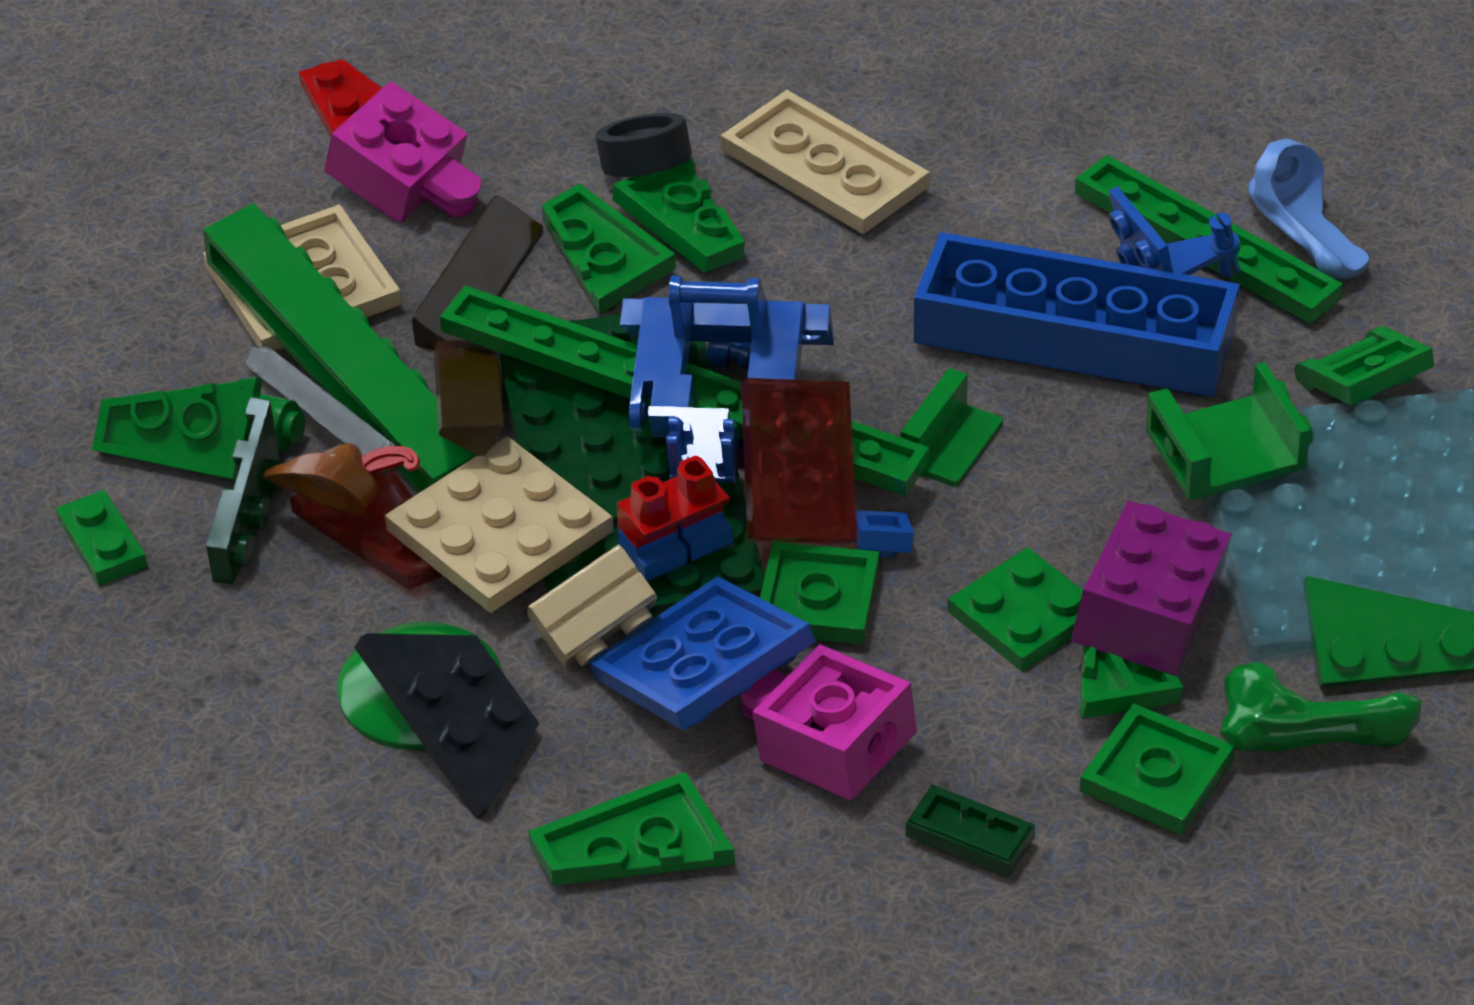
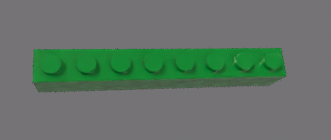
(330, 338)

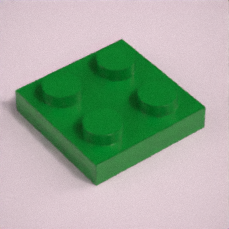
(824, 588)
(1020, 608)
(1157, 768)

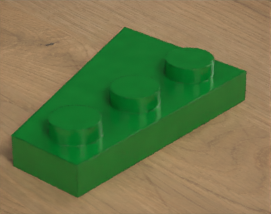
(682, 214)
(604, 247)
(634, 835)

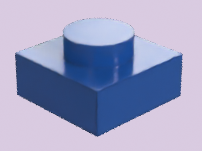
(883, 532)

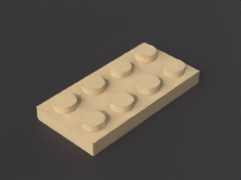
(825, 161)

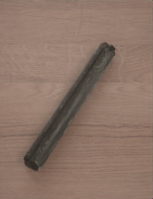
(315, 401)

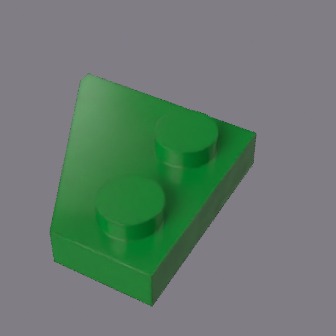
(1115, 683)

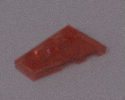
(367, 532)

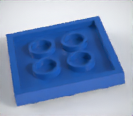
(701, 653)

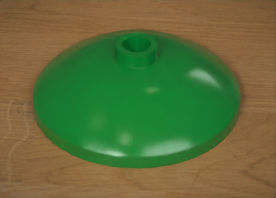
(369, 706)

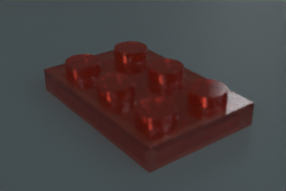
(798, 461)

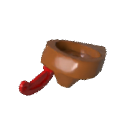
(340, 475)

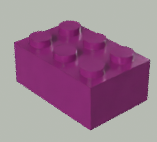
(1151, 587)

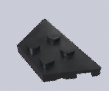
(455, 706)

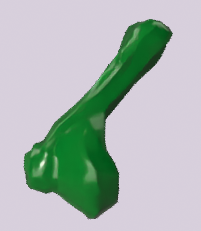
(1273, 718)

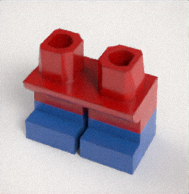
(673, 519)

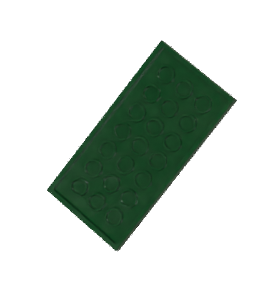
(589, 443)

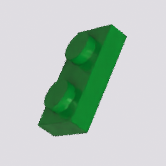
(101, 537)

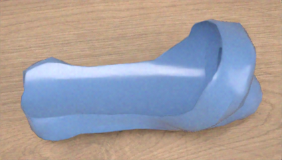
(1290, 195)

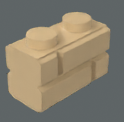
(593, 607)

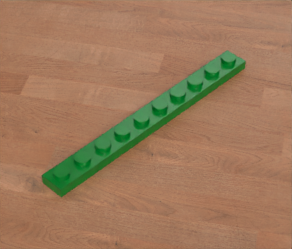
(610, 364)

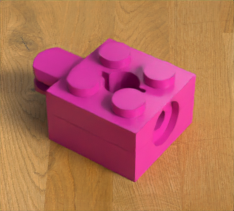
(402, 154)
(831, 720)

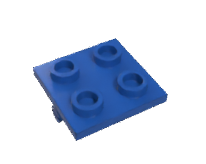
(1146, 249)

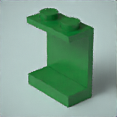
(1231, 440)

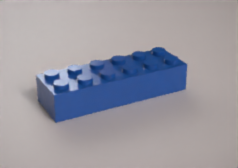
(1076, 314)

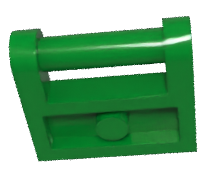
(1366, 366)

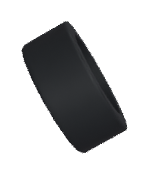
(643, 144)

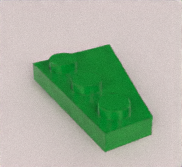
(179, 427)
(1383, 636)

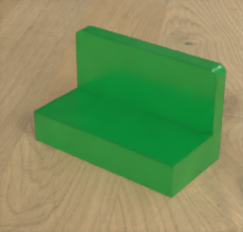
(951, 429)

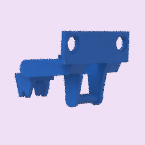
(711, 315)

